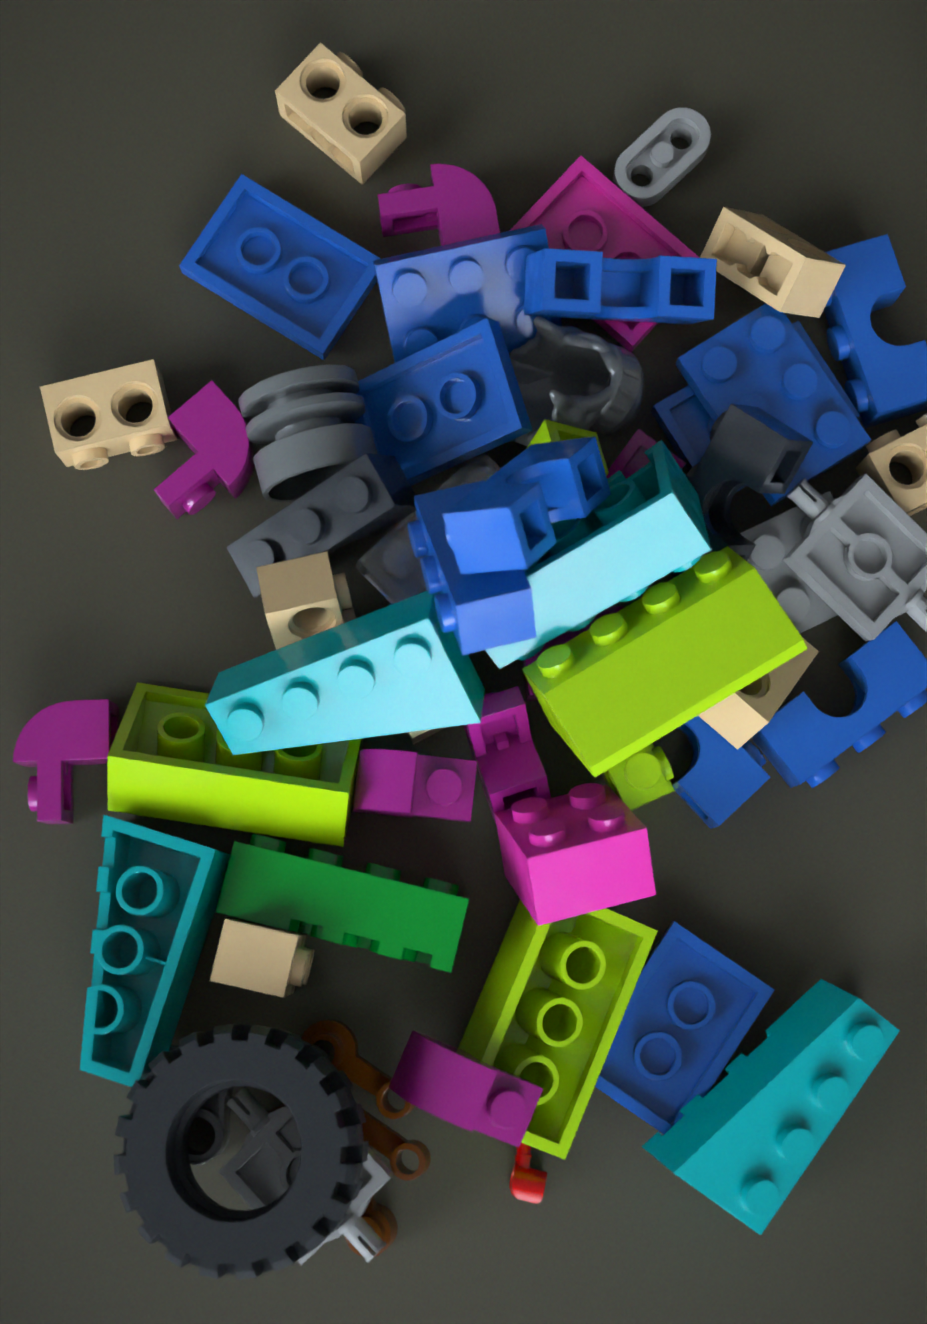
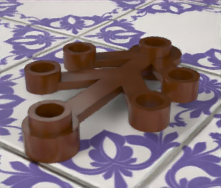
(374, 1131)

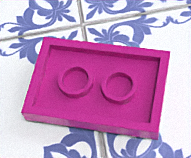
(595, 215)

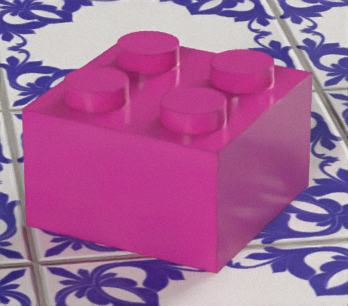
(574, 853)

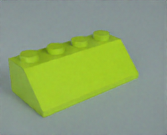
(663, 659)
(179, 768)
(556, 1011)

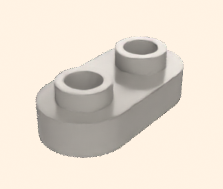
(659, 159)

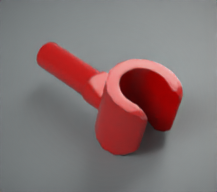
(526, 1182)

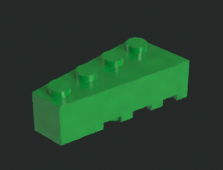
(343, 904)

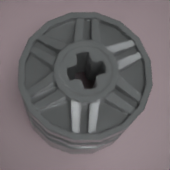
(306, 427)

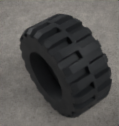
(159, 1165)

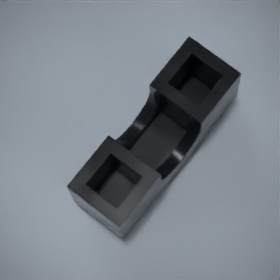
(747, 450)
(344, 508)

